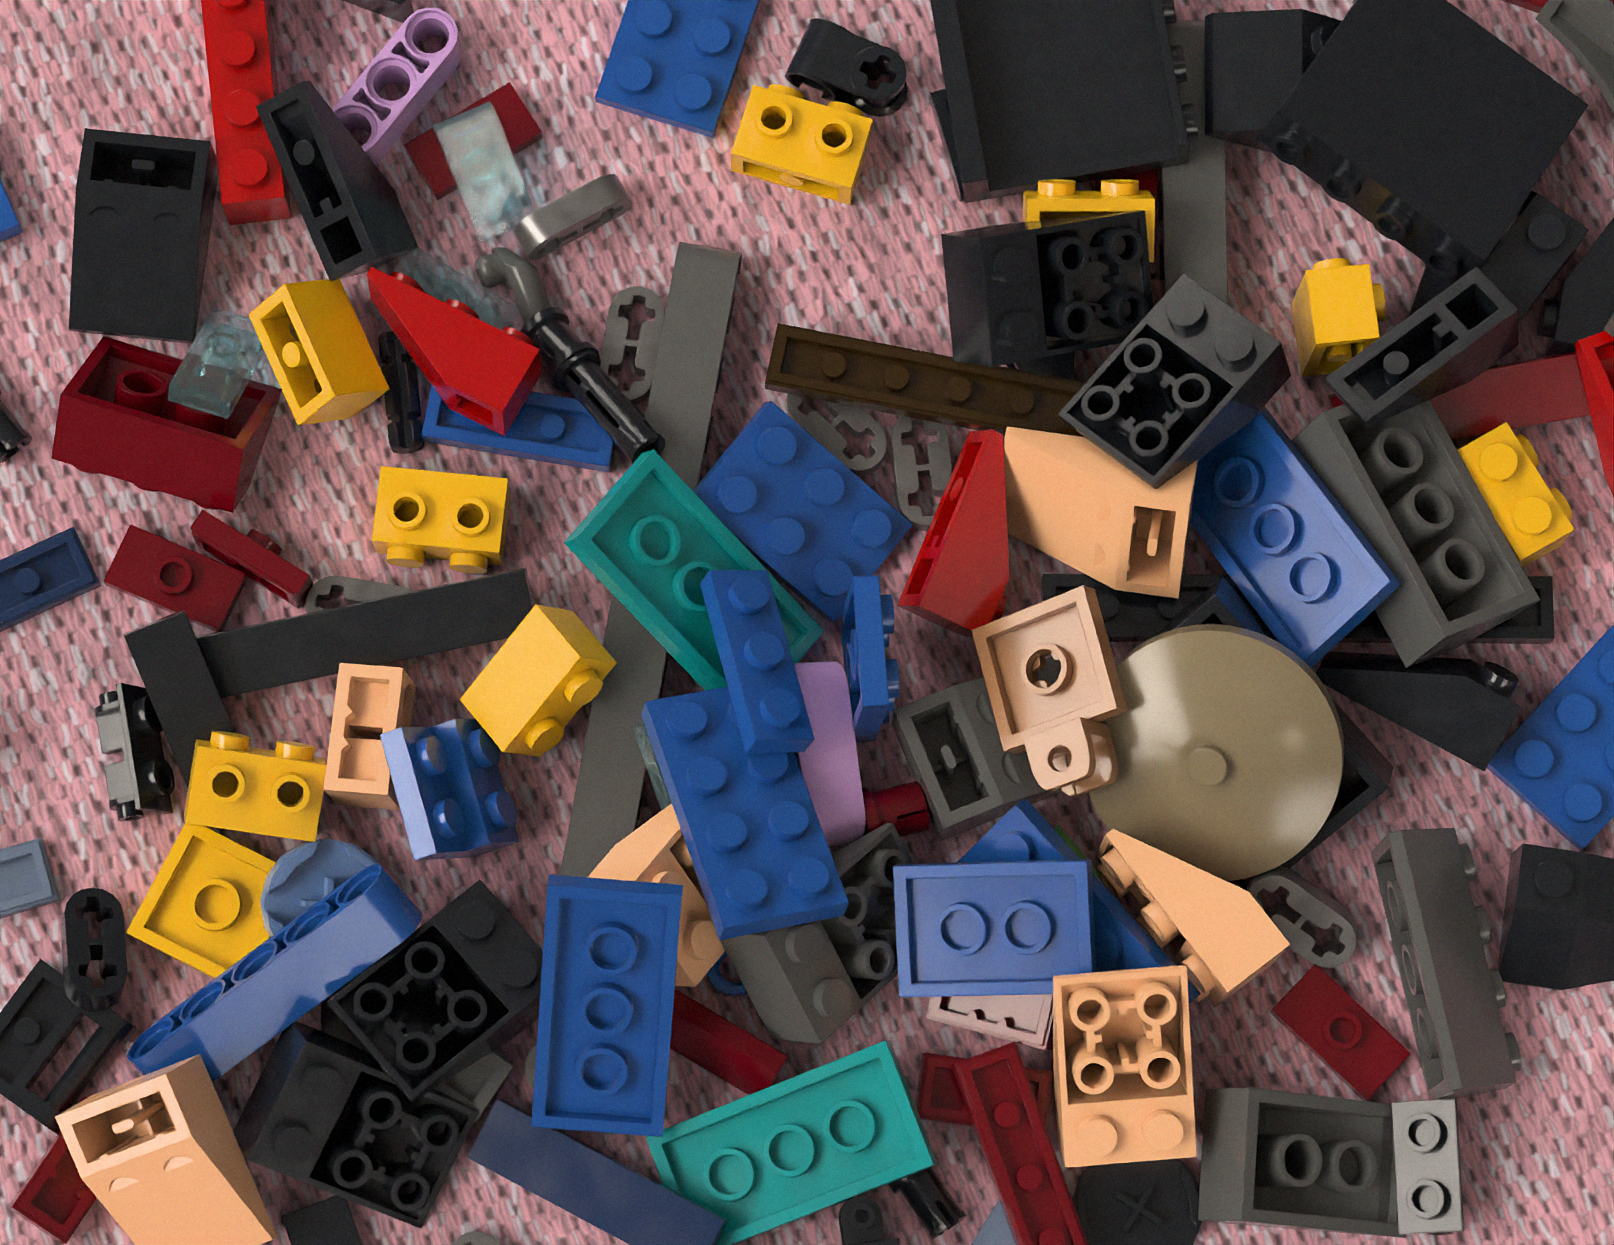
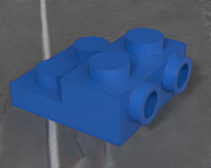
(450, 790)

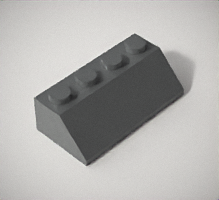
(1425, 522)
(1444, 963)

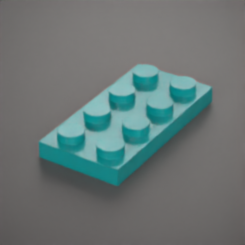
(652, 550)
(798, 1144)

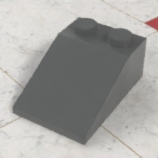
(1298, 1162)

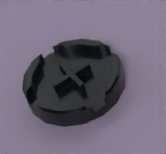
(1138, 1203)

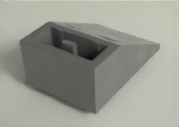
(960, 756)
(825, 970)

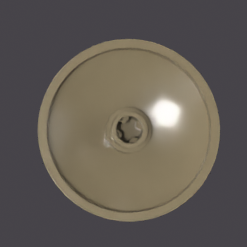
(1222, 750)

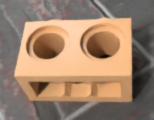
(366, 705)

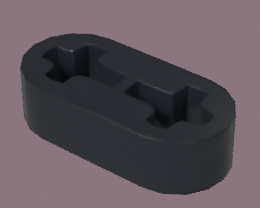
(107, 949)

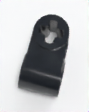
(842, 63)

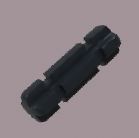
(402, 398)

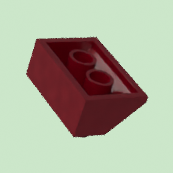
(121, 425)

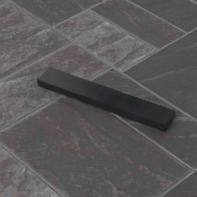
(368, 632)

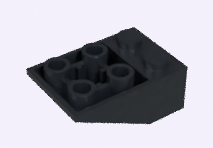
(141, 235)
(1046, 286)
(1178, 384)
(446, 993)
(347, 1127)

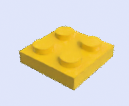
(205, 902)

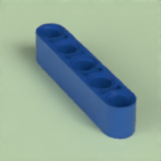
(283, 977)

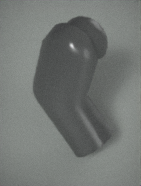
(517, 275)

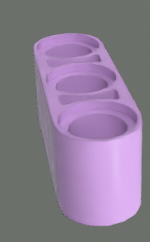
(405, 64)
(831, 760)

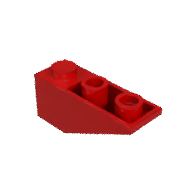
(466, 360)

